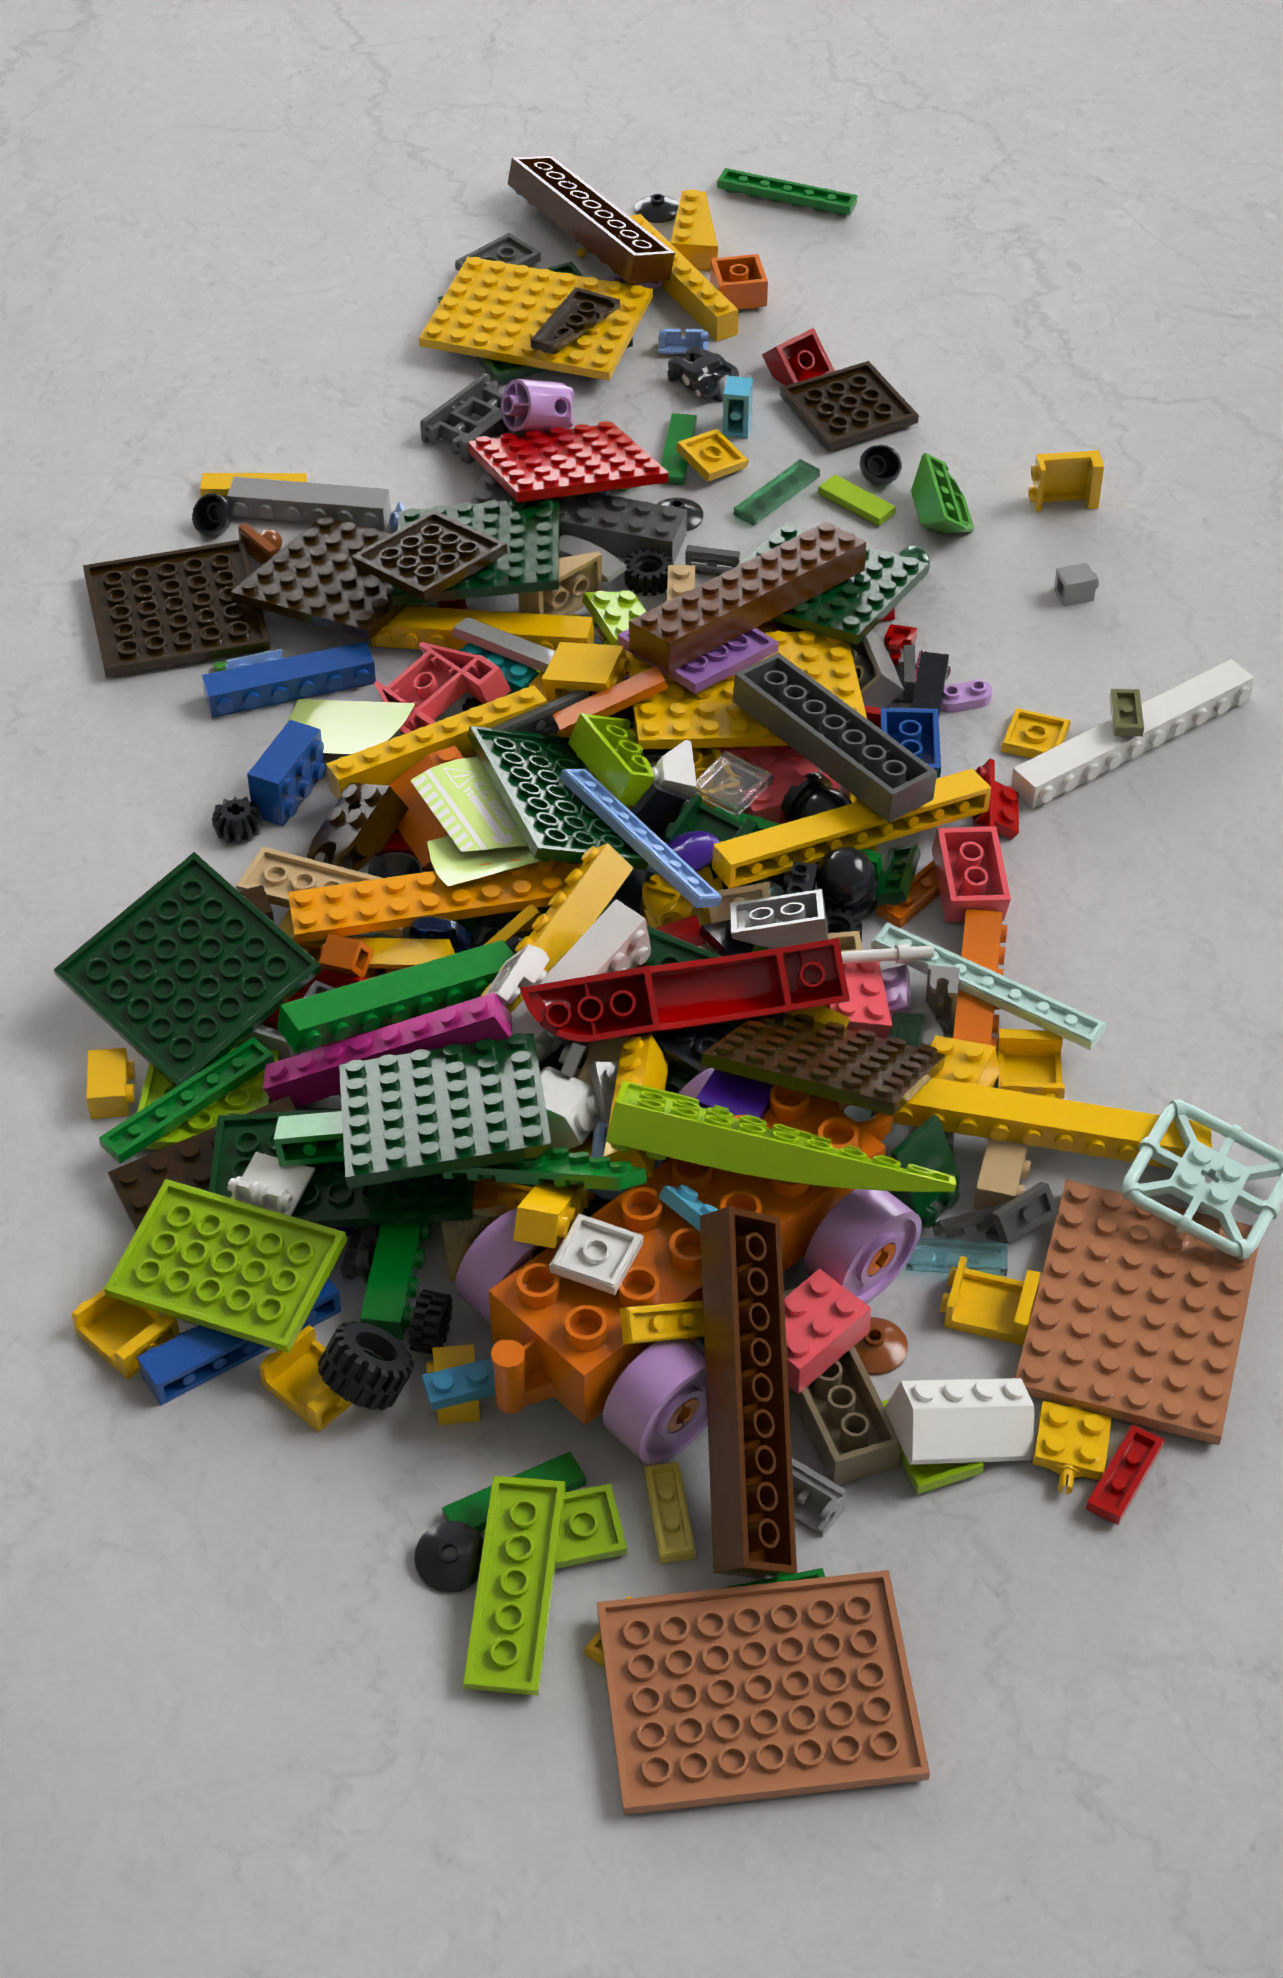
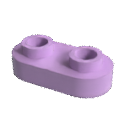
(966, 696)

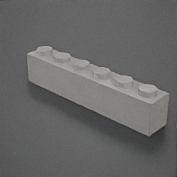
(308, 502)

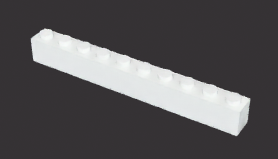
(1163, 718)

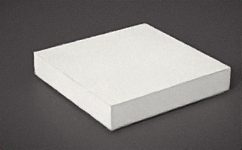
(596, 1254)

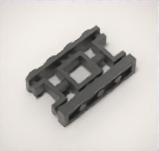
(478, 398)

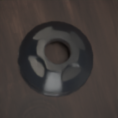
(394, 864)

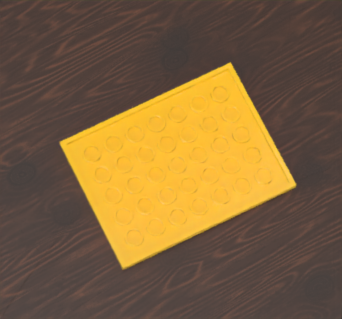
(501, 306)
(712, 716)

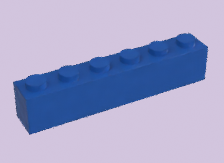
(288, 679)
(207, 1353)

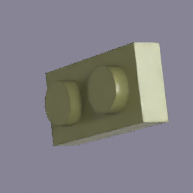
(1126, 712)

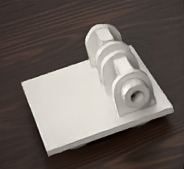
(270, 1185)

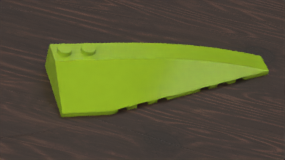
(681, 1129)

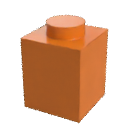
(345, 955)

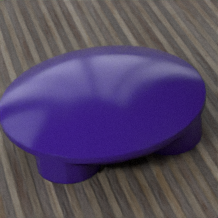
(694, 848)

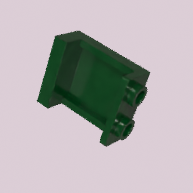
(700, 817)

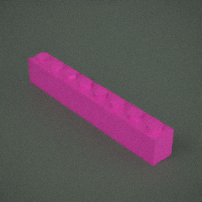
(316, 1072)

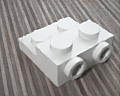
(519, 971)

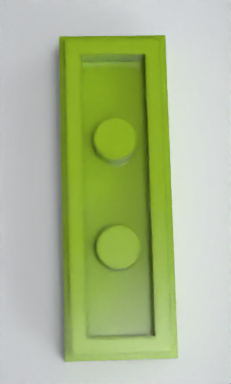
(856, 500)

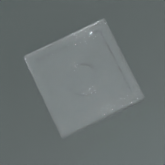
(732, 783)

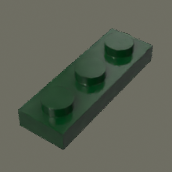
(897, 875)

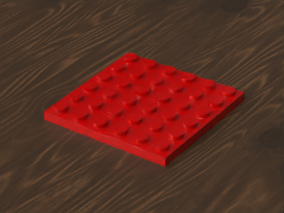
(566, 461)

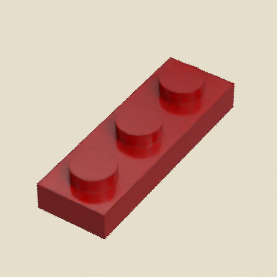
(1125, 1474)

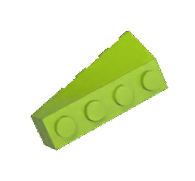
(612, 756)

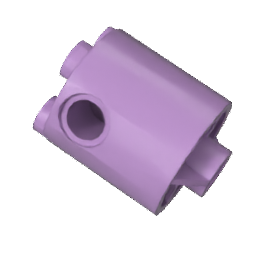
(537, 405)

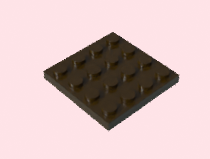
(849, 405)
(429, 555)

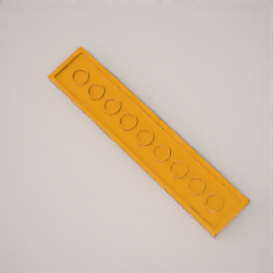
(401, 899)

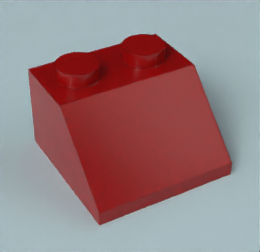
(798, 359)

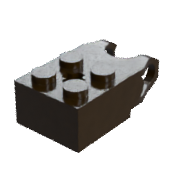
(358, 825)

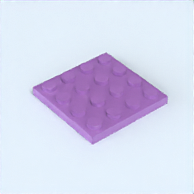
(719, 662)

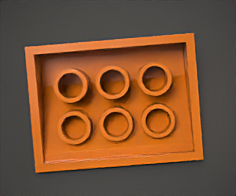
(420, 822)

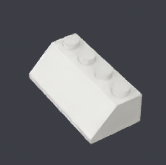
(963, 1420)

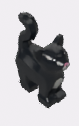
(703, 373)

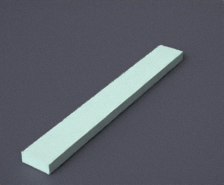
(1001, 991)

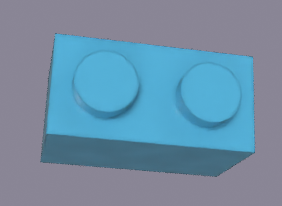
(737, 406)

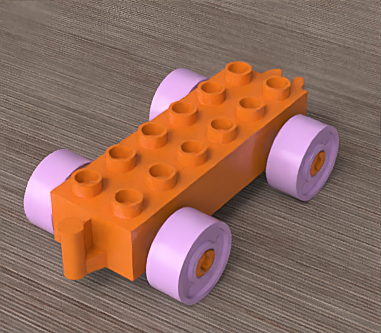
(568, 1336)

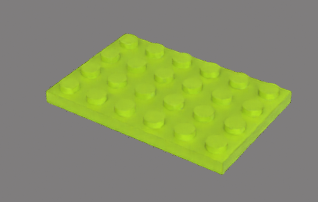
(226, 1265)

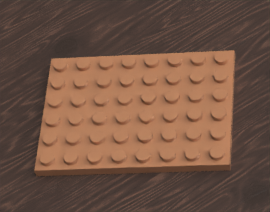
(1136, 1316)
(759, 1692)

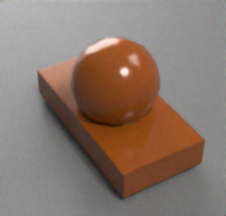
(260, 546)

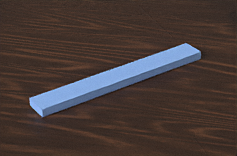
(641, 838)

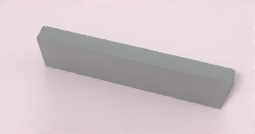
(503, 643)

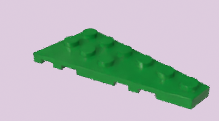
(564, 1169)

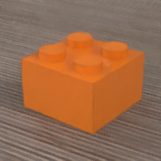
(740, 280)

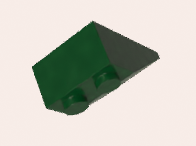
(930, 1150)

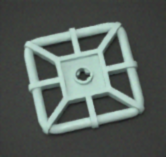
(1189, 1185)

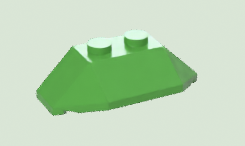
(939, 498)

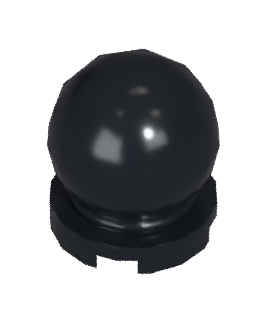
(812, 797)
(847, 881)

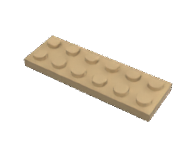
(286, 872)

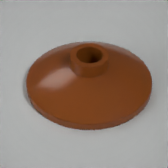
(887, 1352)

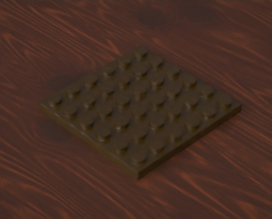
(319, 584)
(173, 608)
(826, 1061)

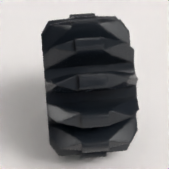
(237, 819)

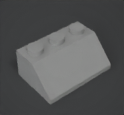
(875, 671)

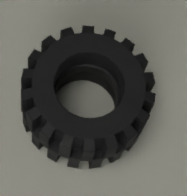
(365, 1365)

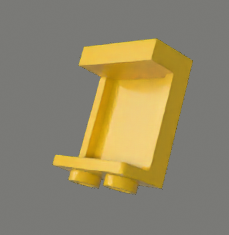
(1067, 478)
(584, 668)
(1030, 1062)
(989, 1303)
(121, 1330)
(297, 1383)

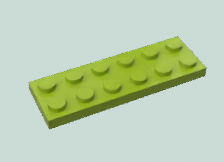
(515, 1586)

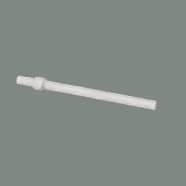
(900, 954)

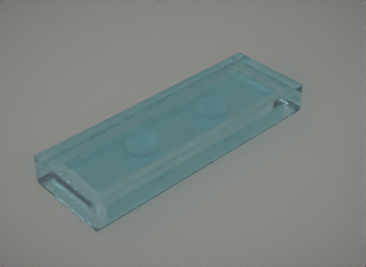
(941, 1254)

